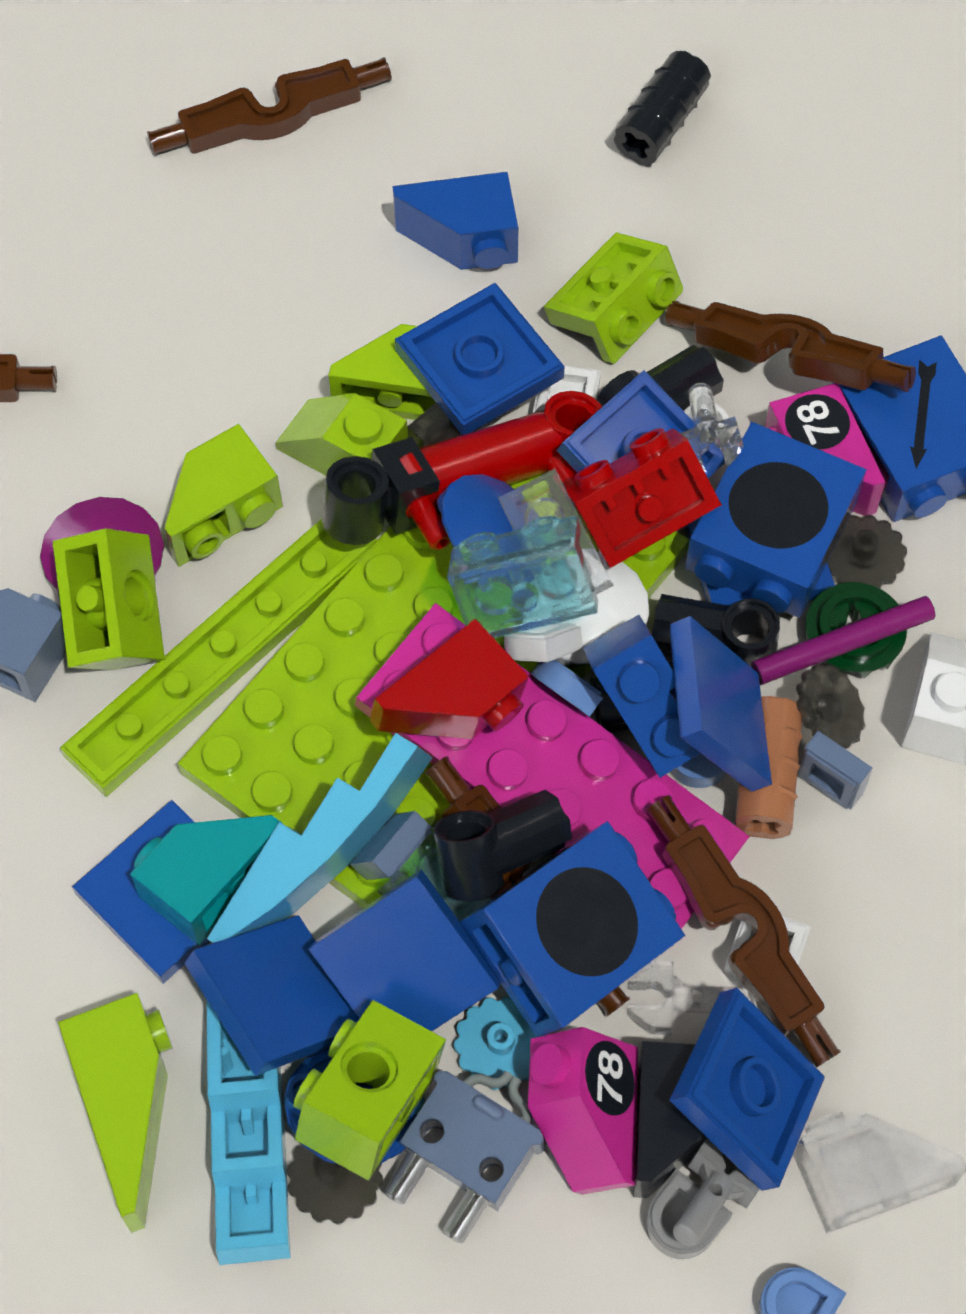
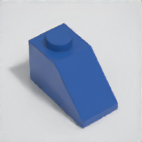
(461, 219)

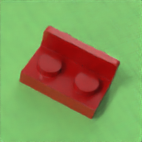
(642, 494)

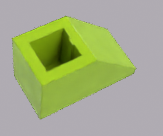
(218, 494)

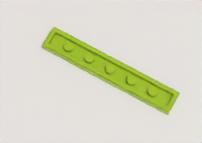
(210, 659)

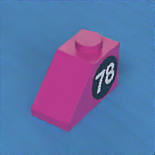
(826, 423)
(586, 1106)

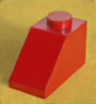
(454, 690)

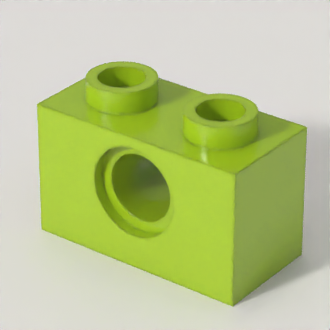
(108, 600)
(359, 1123)

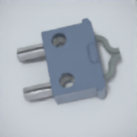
(474, 1137)

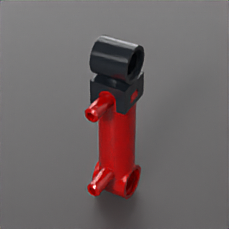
(406, 480)

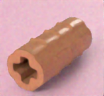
(770, 810)

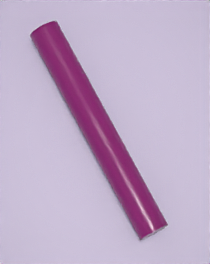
(844, 639)

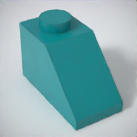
(199, 869)

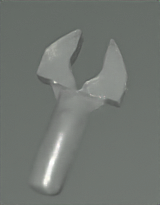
(708, 429)
(679, 997)

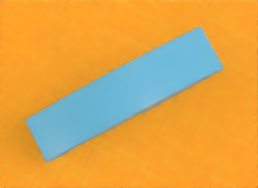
(300, 865)
(246, 1154)

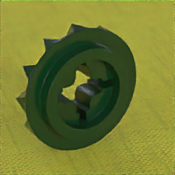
(831, 612)

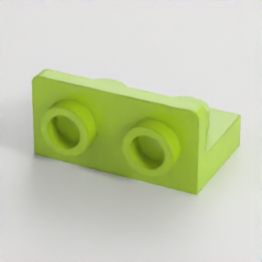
(617, 294)

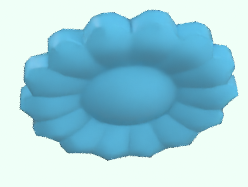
(494, 1040)

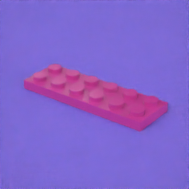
(568, 755)

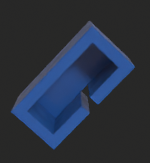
(640, 688)

